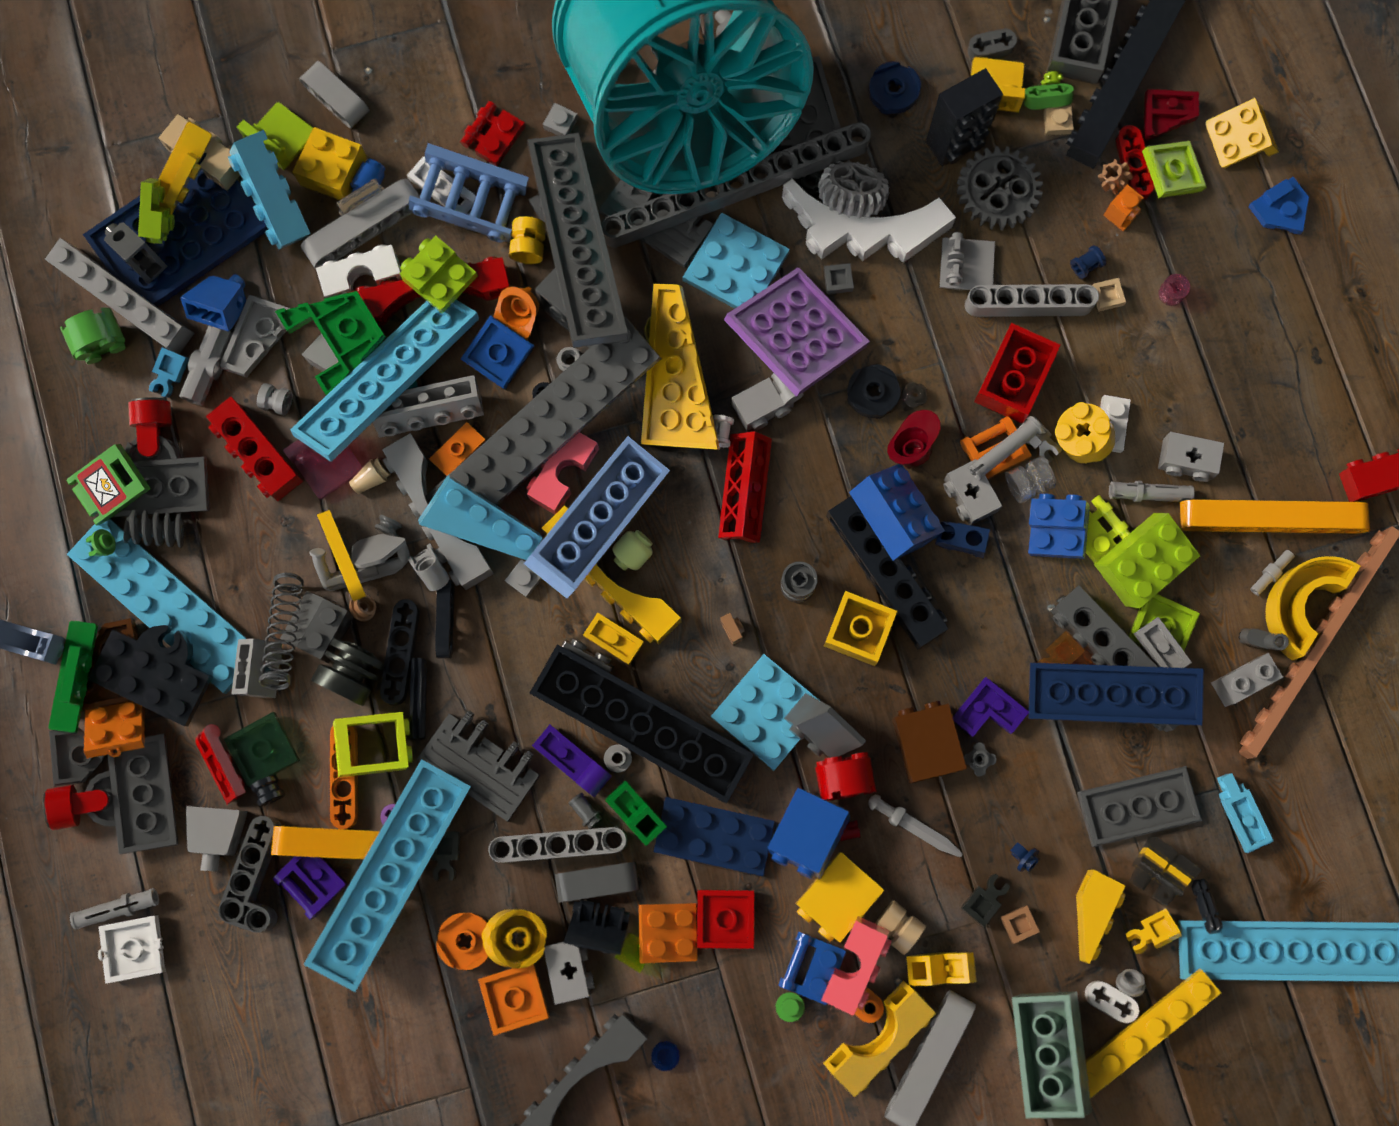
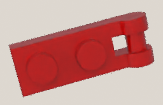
(220, 764)

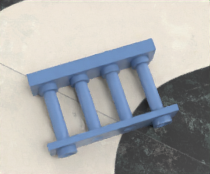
(463, 168)

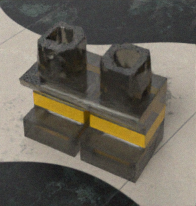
(1164, 867)

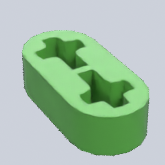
(1048, 96)

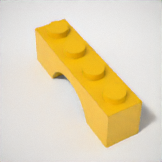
(860, 1064)

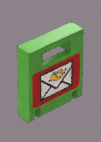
(102, 488)

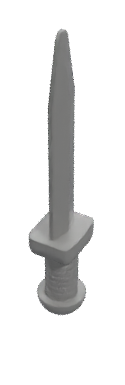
(898, 817)

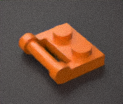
(1006, 425)

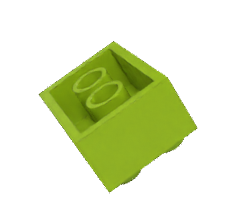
(1147, 560)

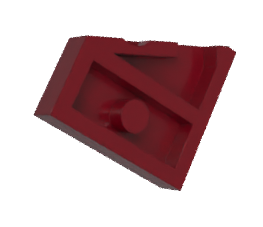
(1168, 110)

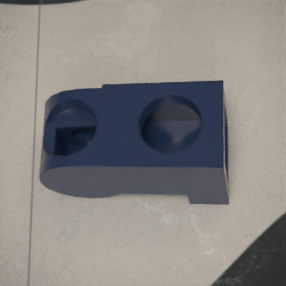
(963, 538)

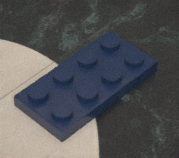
(714, 836)

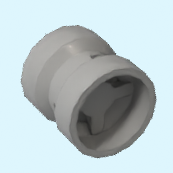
(275, 399)

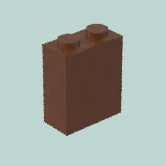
(928, 742)

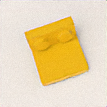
(1008, 77)
(1241, 133)

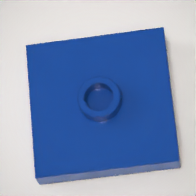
(497, 352)

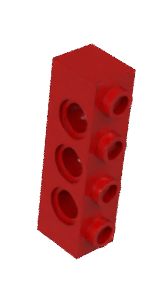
(231, 415)

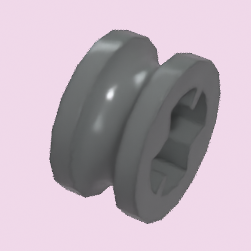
(388, 526)

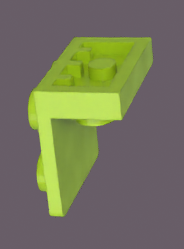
(284, 131)

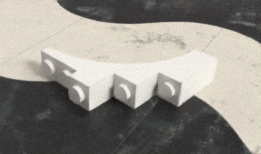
(864, 236)

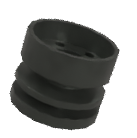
(348, 671)

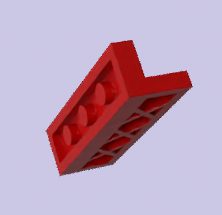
(750, 486)

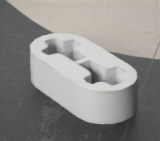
(1115, 996)

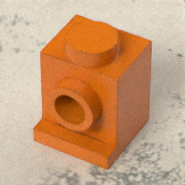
(1124, 208)

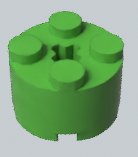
(93, 335)

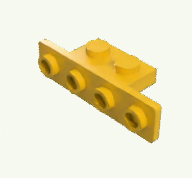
(183, 164)

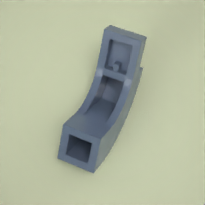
(30, 642)

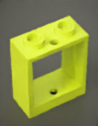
(342, 744)

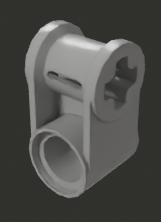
(429, 568)

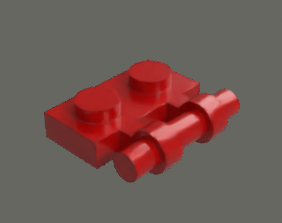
(500, 136)

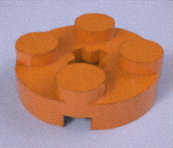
(449, 937)

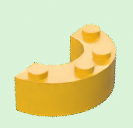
(1289, 594)

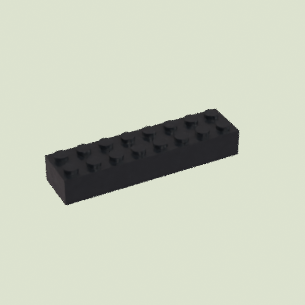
(641, 723)

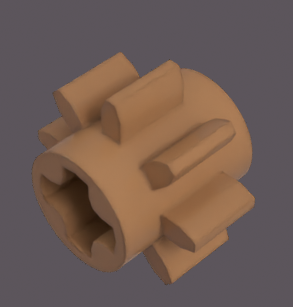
(1112, 170)

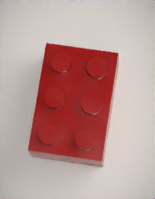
(1017, 373)

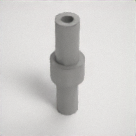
(1272, 572)

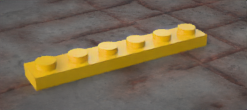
(1149, 1030)

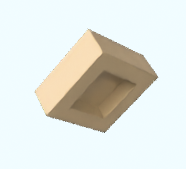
(1058, 120)
(1110, 294)

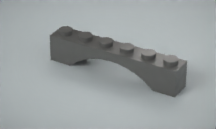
(615, 1045)

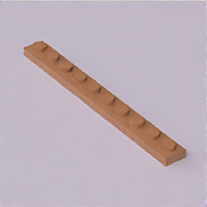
(1326, 628)

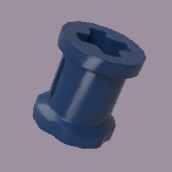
(1088, 262)

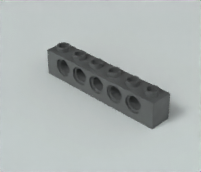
(1100, 623)

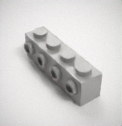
(431, 406)

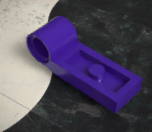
(572, 761)

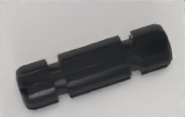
(1207, 906)

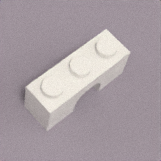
(339, 276)

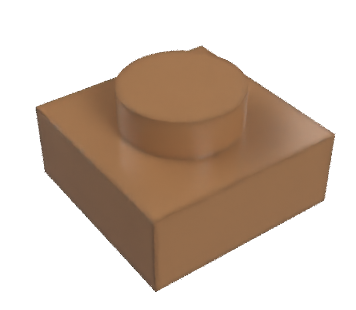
(732, 628)
(1019, 924)

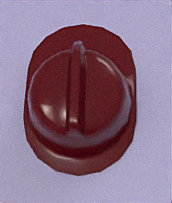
(914, 439)

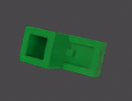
(635, 813)

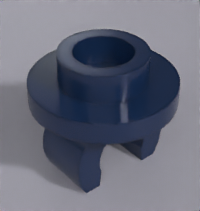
(1027, 859)

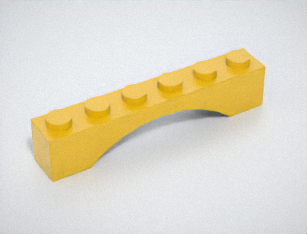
(649, 613)

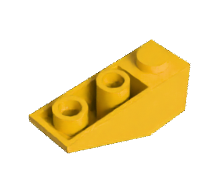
(1095, 905)

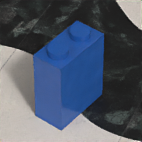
(808, 834)

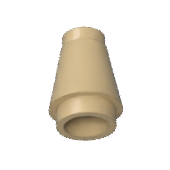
(370, 476)

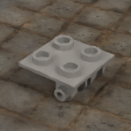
(966, 262)

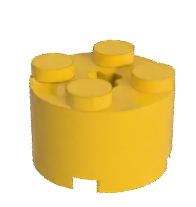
(1086, 418)
(530, 938)

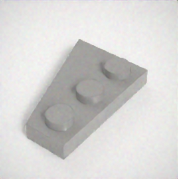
(253, 336)

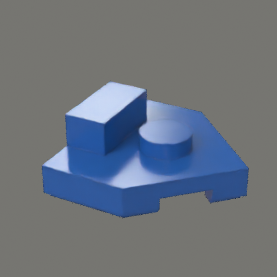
(1282, 207)

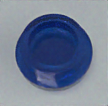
(665, 1056)

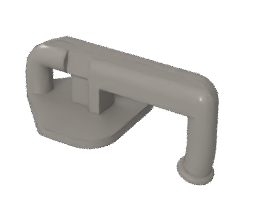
(368, 559)

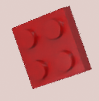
(725, 919)

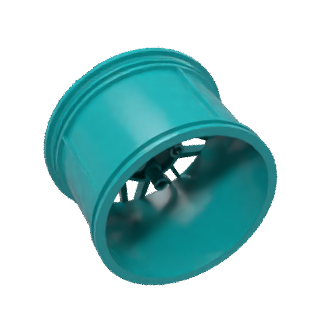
(708, 102)

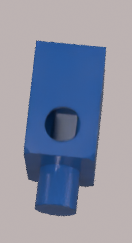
(216, 301)

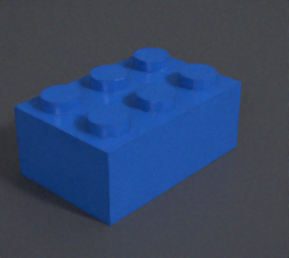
(896, 511)

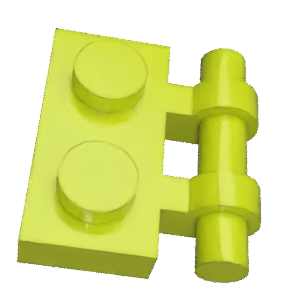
(1098, 540)

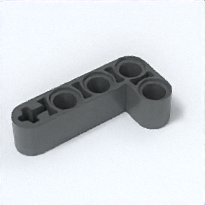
(256, 872)

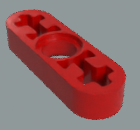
(1137, 147)

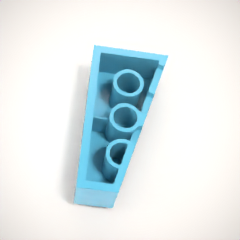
(472, 517)

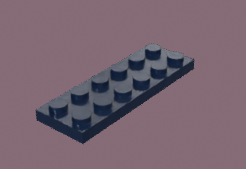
(1116, 693)

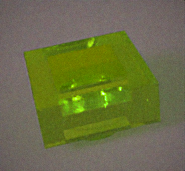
(630, 953)

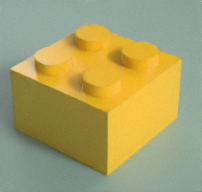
(329, 164)
(860, 628)

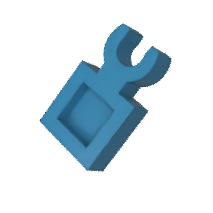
(169, 367)

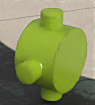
(1052, 78)

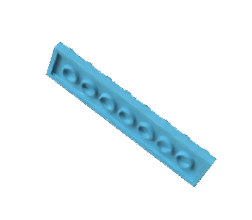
(382, 378)
(163, 599)
(387, 876)
(1291, 951)

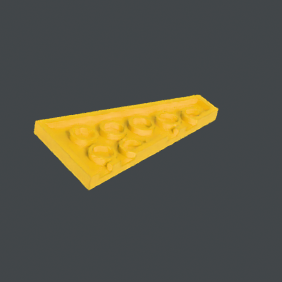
(675, 389)

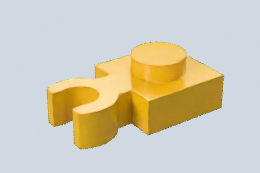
(1158, 929)

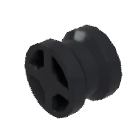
(267, 790)

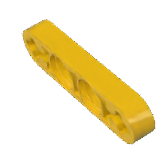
(341, 555)

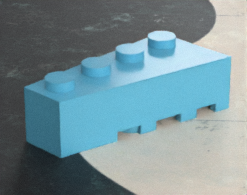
(268, 189)

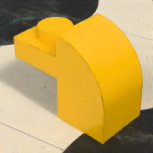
(941, 968)

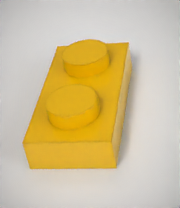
(613, 638)

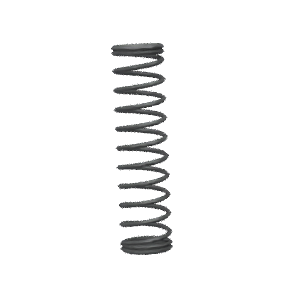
(281, 673)

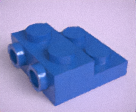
(1058, 526)

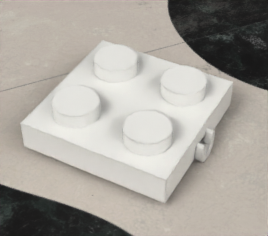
(131, 949)

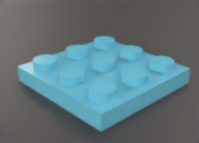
(735, 262)
(757, 711)

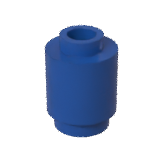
(367, 172)

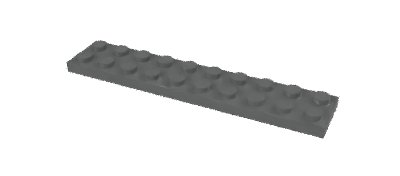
(577, 241)
(555, 416)

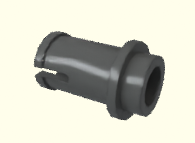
(585, 811)

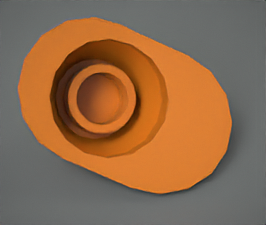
(517, 310)

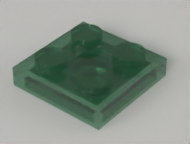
(261, 749)

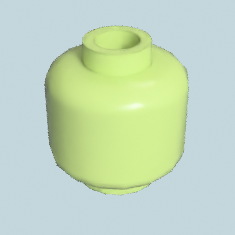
(632, 550)

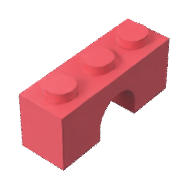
(546, 488)
(847, 989)

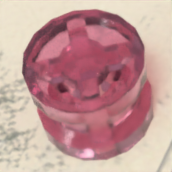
(1168, 292)

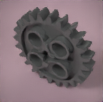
(1013, 205)

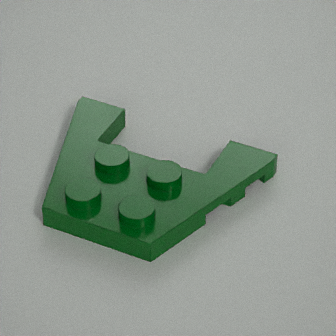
(346, 328)

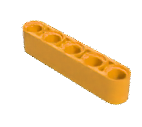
(322, 842)

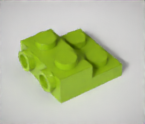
(153, 219)
(437, 273)

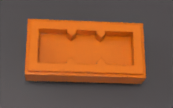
(457, 449)

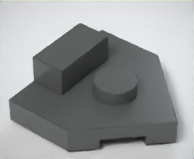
(69, 759)

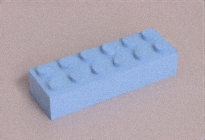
(596, 517)

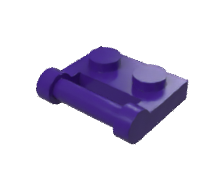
(318, 877)

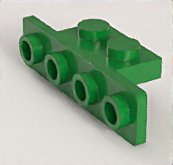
(73, 676)

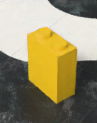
(838, 898)

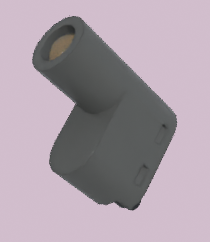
(1263, 639)

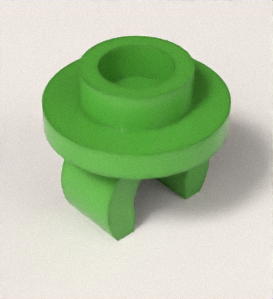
(102, 543)

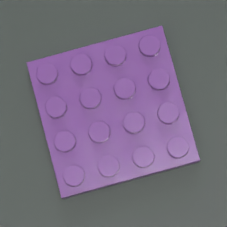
(796, 331)

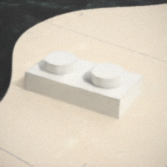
(1117, 411)

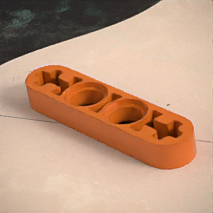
(352, 809)

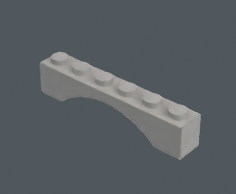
(119, 296)
(411, 468)

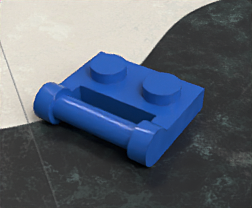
(820, 970)

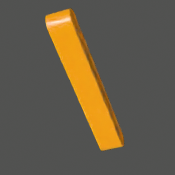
(1274, 516)

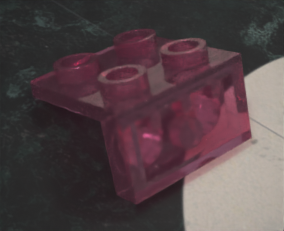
(321, 473)

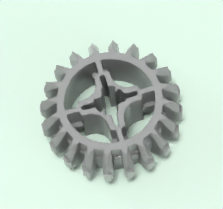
(853, 189)

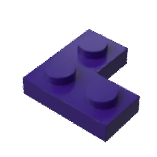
(987, 702)

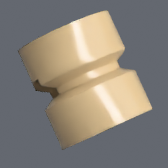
(903, 929)

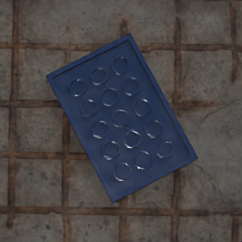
(205, 233)

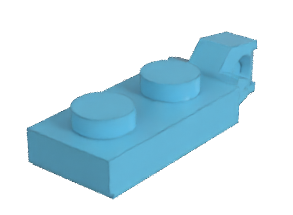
(1243, 814)

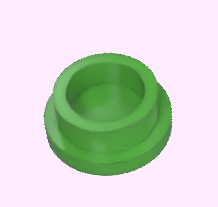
(789, 1007)

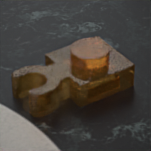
(1063, 650)

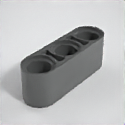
(596, 882)

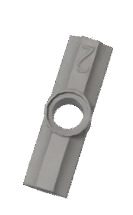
(205, 365)

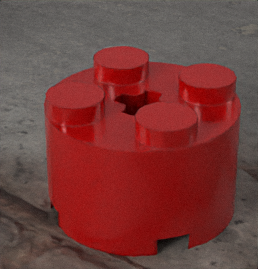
(845, 777)

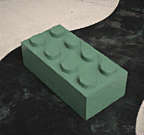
(1051, 1055)

